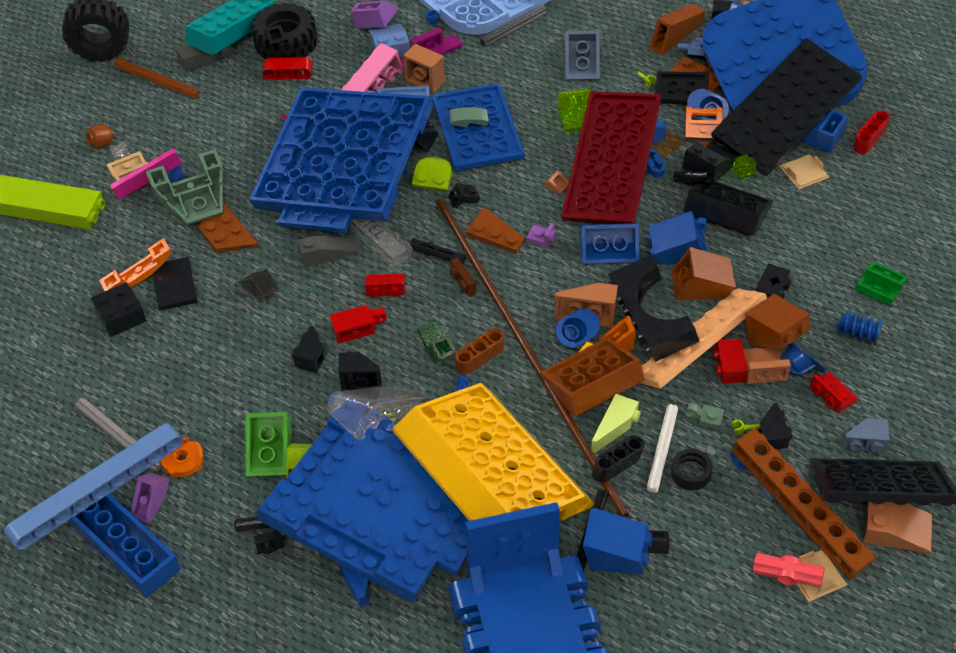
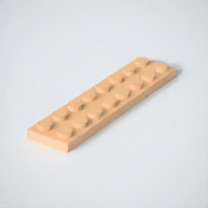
(710, 329)

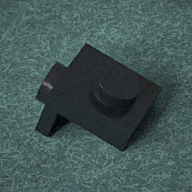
(463, 192)
(269, 542)

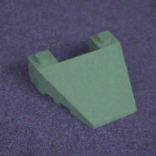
(193, 197)

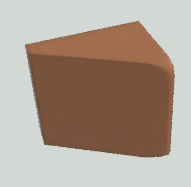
(556, 182)

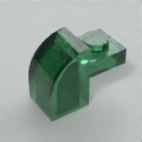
(436, 345)

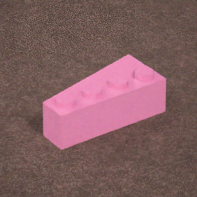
(376, 70)

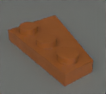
(495, 232)

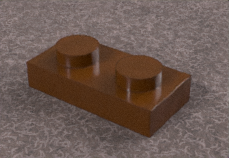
(464, 279)

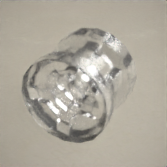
(118, 151)

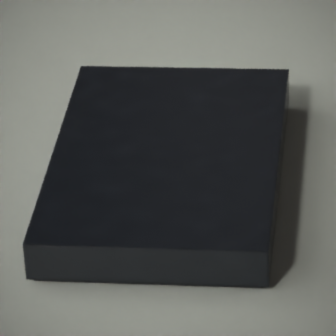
(677, 86)
(174, 284)

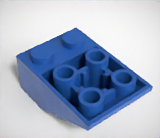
(828, 131)

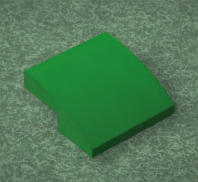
(881, 283)

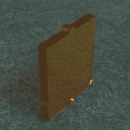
(668, 144)

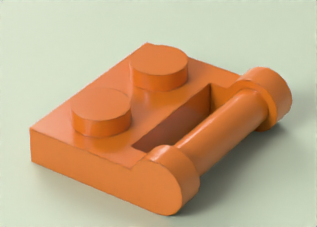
(701, 128)

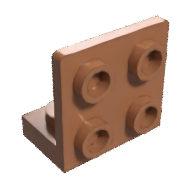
(765, 365)

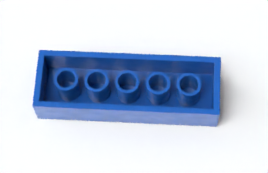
(126, 544)

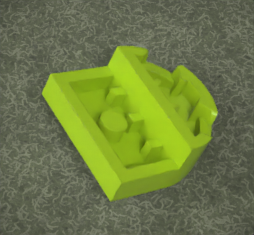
(433, 174)

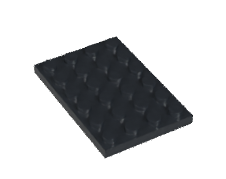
(883, 481)

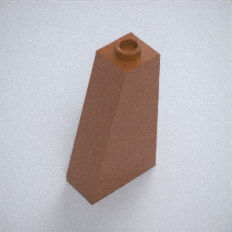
(675, 27)

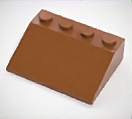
(593, 375)

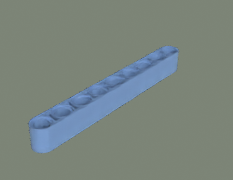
(92, 486)

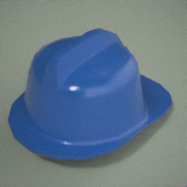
(707, 100)
(577, 328)
(801, 361)

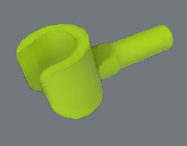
(648, 79)
(739, 431)

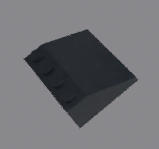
(728, 206)

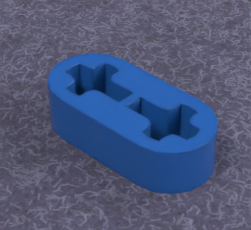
(658, 162)

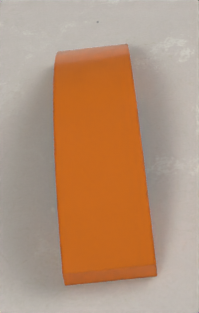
(141, 270)

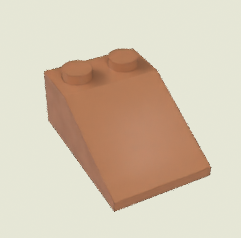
(596, 297)
(897, 526)

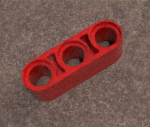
(287, 68)
(871, 132)

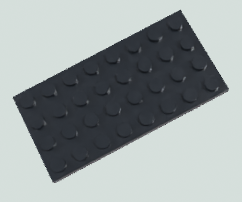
(786, 105)

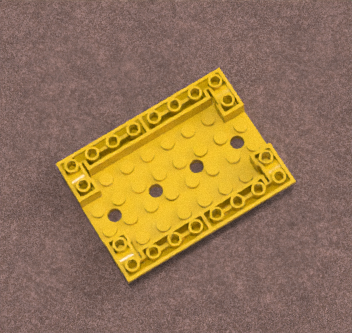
(475, 469)

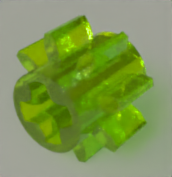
(744, 166)

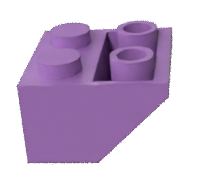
(373, 14)

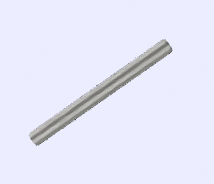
(109, 427)

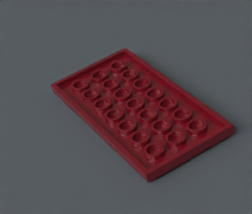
(611, 158)

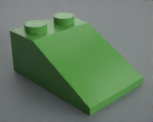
(267, 443)

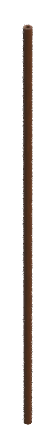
(529, 353)

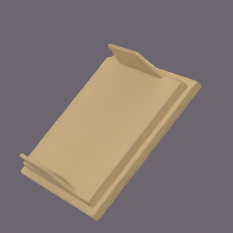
(805, 171)
(831, 581)

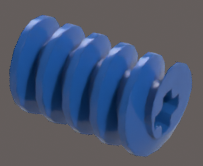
(859, 326)

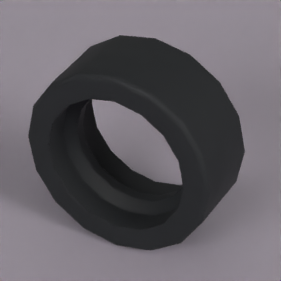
(687, 482)

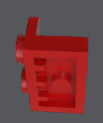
(385, 285)
(832, 392)

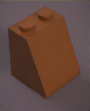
(702, 276)
(775, 323)

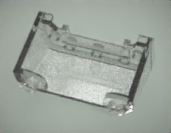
(365, 407)

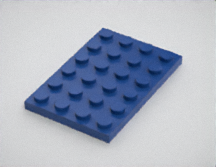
(478, 144)

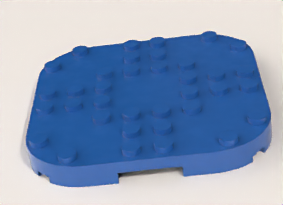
(757, 36)

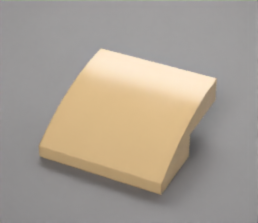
(126, 165)

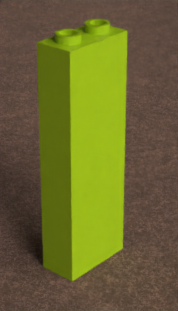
(50, 202)

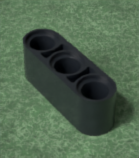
(617, 458)

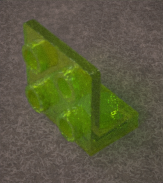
(572, 108)

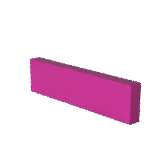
(139, 178)

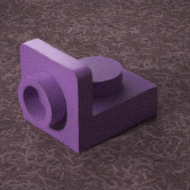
(541, 236)

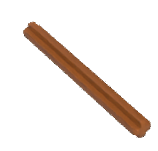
(156, 78)

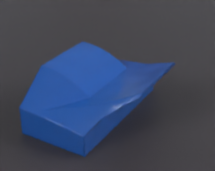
(357, 584)

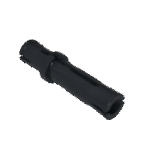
(436, 251)

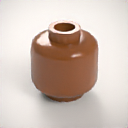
(99, 136)

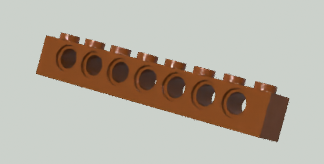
(804, 514)

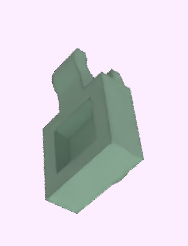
(708, 416)

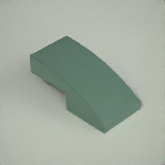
(467, 115)

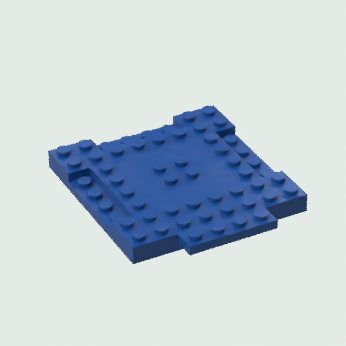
(340, 157)
(370, 509)

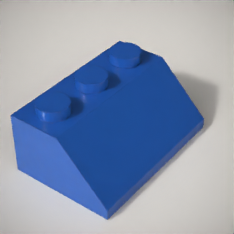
(609, 243)

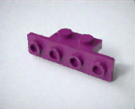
(434, 41)

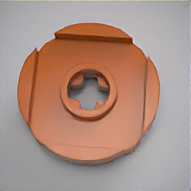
(188, 466)

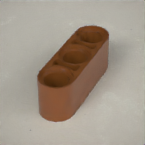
(479, 351)

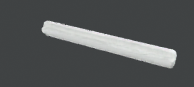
(662, 448)

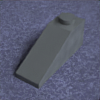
(323, 249)

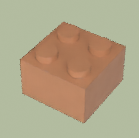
(424, 67)

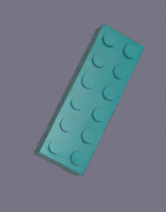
(224, 25)

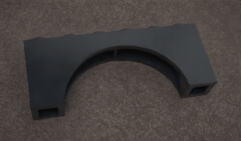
(660, 336)

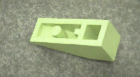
(616, 421)

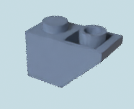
(868, 435)

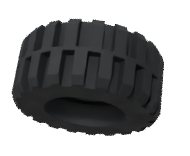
(293, 19)
(90, 44)

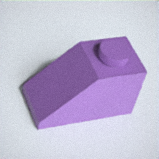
(148, 496)

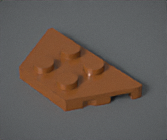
(226, 232)

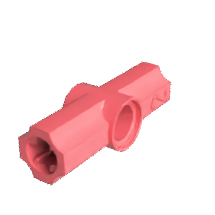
(788, 570)

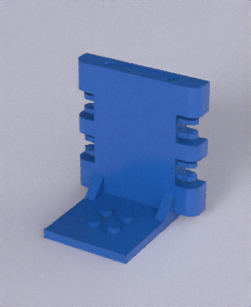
(523, 588)

